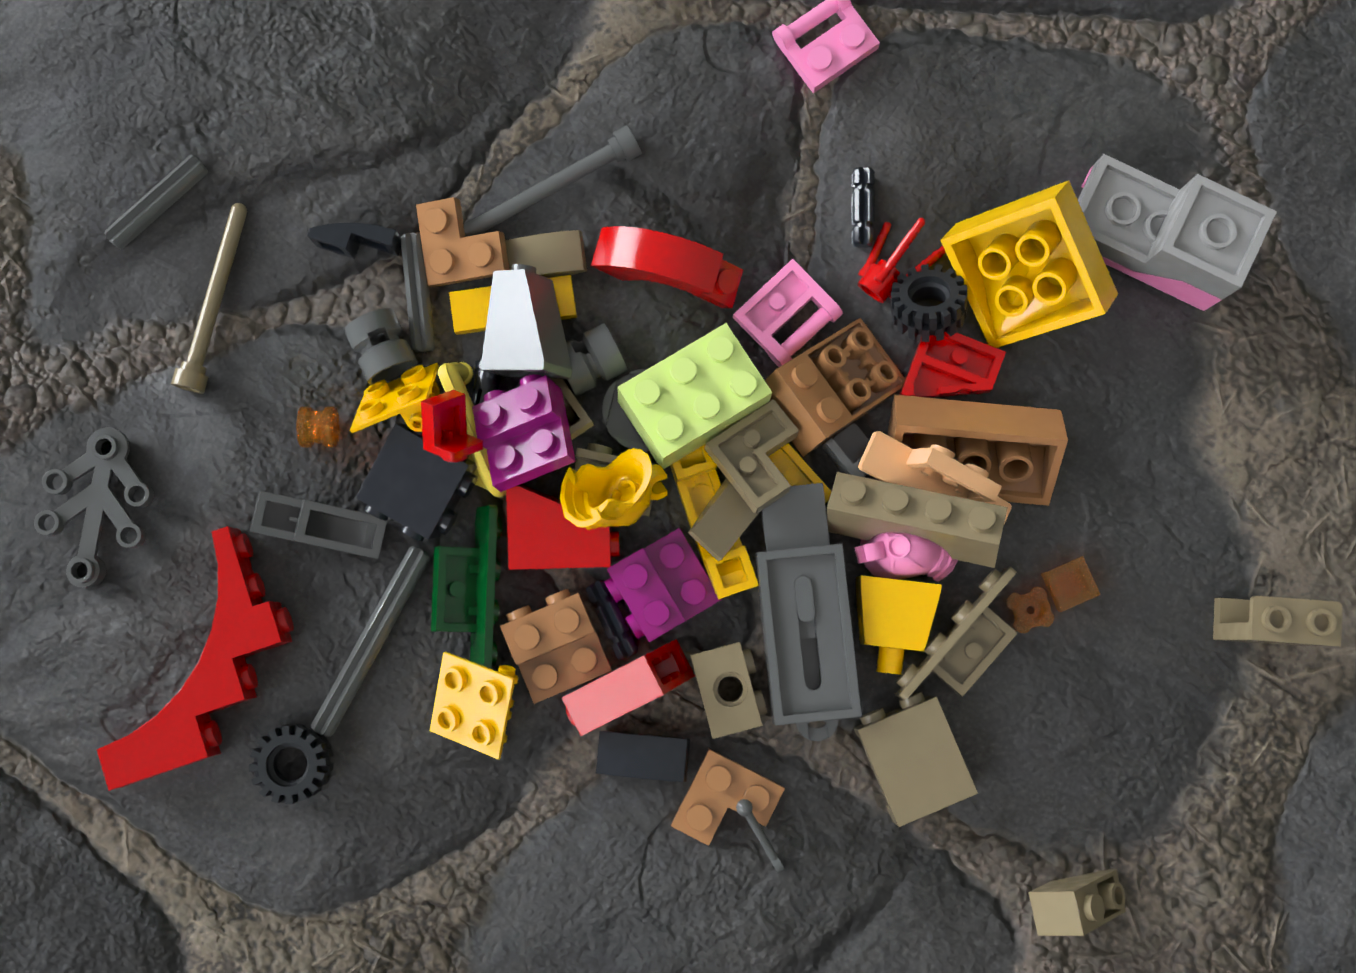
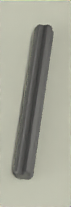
(370, 641)

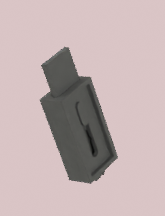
(806, 616)

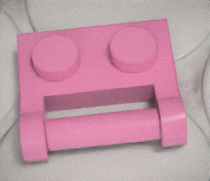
(832, 51)
(777, 303)

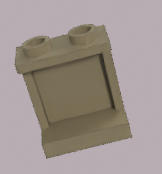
(1278, 621)
(915, 758)

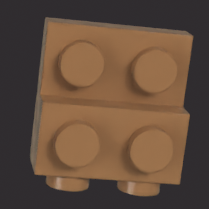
(555, 645)

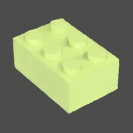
(693, 395)

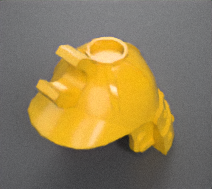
(612, 493)

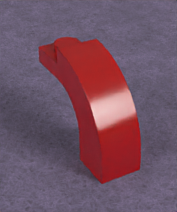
(667, 260)

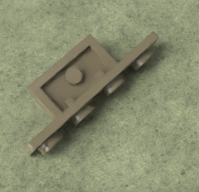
(969, 645)

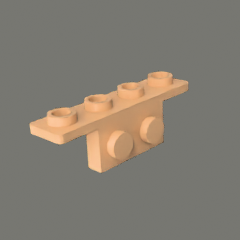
(928, 470)

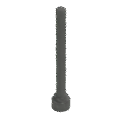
(619, 147)

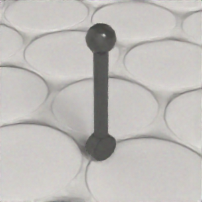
(744, 808)

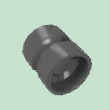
(378, 340)
(594, 359)

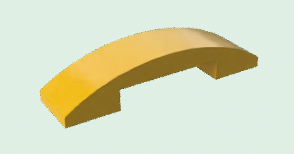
(697, 484)

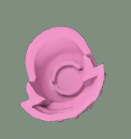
(904, 556)

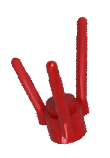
(878, 278)

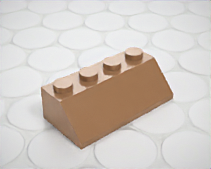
(1012, 443)

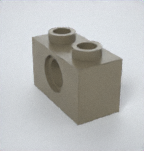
(723, 715)

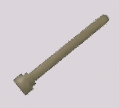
(191, 372)

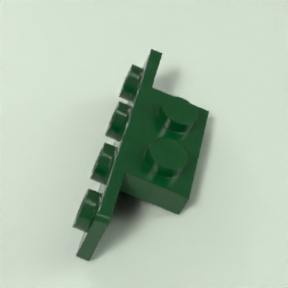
(466, 587)

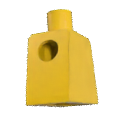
(895, 617)

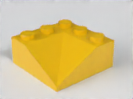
(1030, 266)

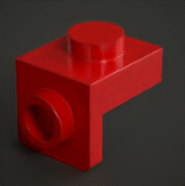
(446, 427)

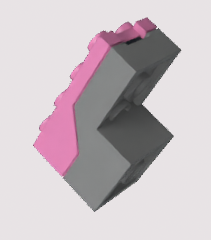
(1178, 240)

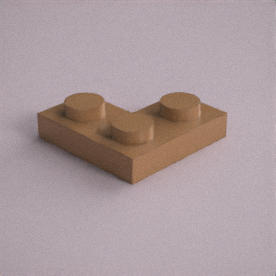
(451, 255)
(719, 786)

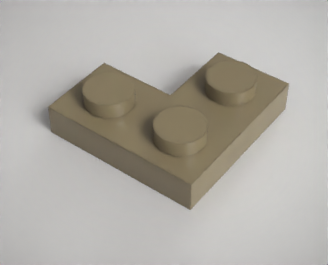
(744, 452)

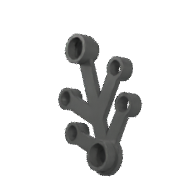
(97, 501)

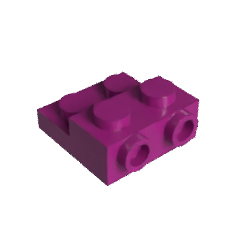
(524, 431)
(661, 586)

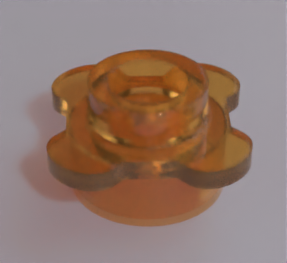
(1042, 612)

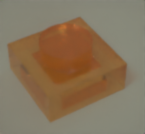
(1070, 584)

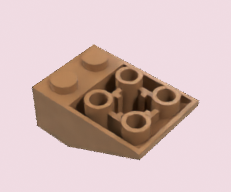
(834, 384)

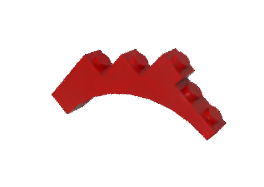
(222, 678)

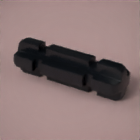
(862, 207)
(611, 620)

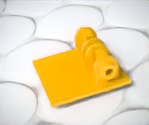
(397, 397)
(473, 704)

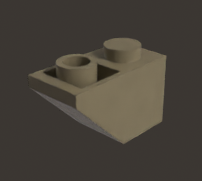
(1077, 903)

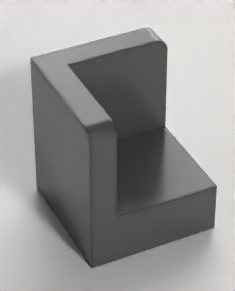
(847, 450)

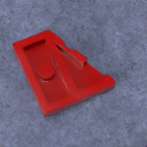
(952, 367)

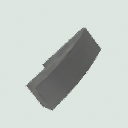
(318, 524)

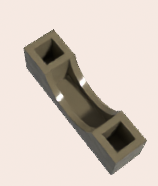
(959, 525)

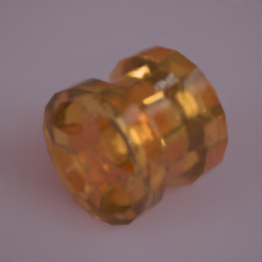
(318, 427)

